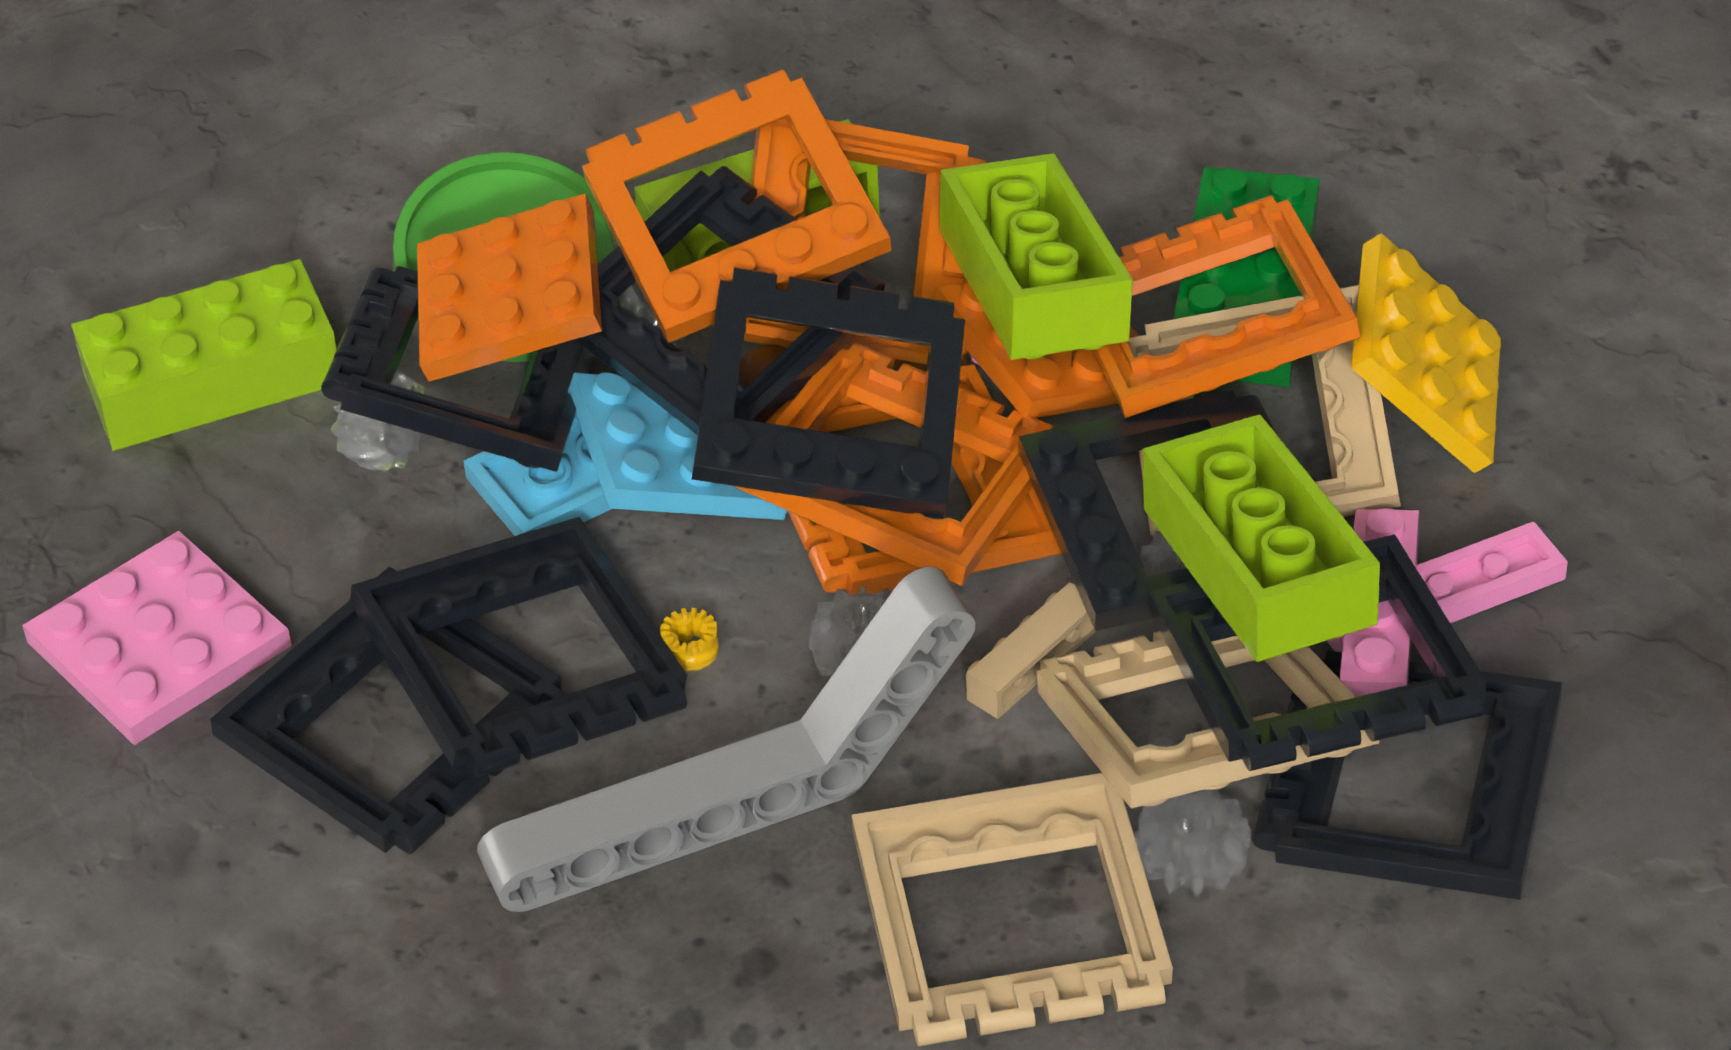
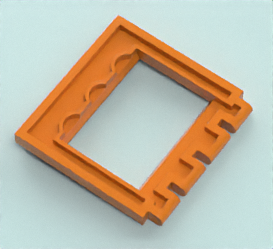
(783, 176)
(803, 248)
(1256, 343)
(914, 538)
(844, 561)

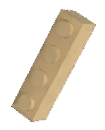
(1013, 664)

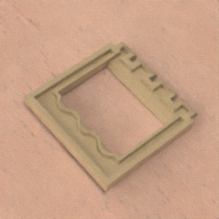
(1348, 404)
(1154, 773)
(998, 829)

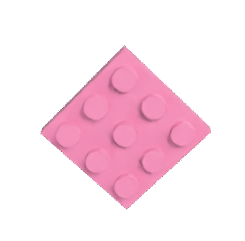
(156, 637)

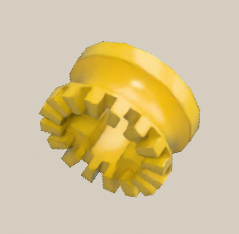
(683, 628)

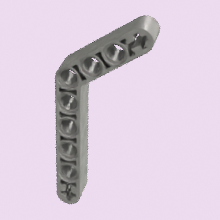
(750, 780)

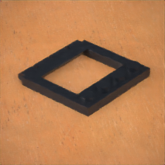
(372, 352)
(675, 376)
(822, 462)
(1082, 508)
(497, 577)
(325, 667)
(1456, 694)
(1499, 816)

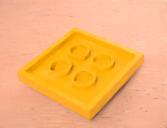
(1427, 352)

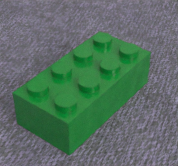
(1257, 276)

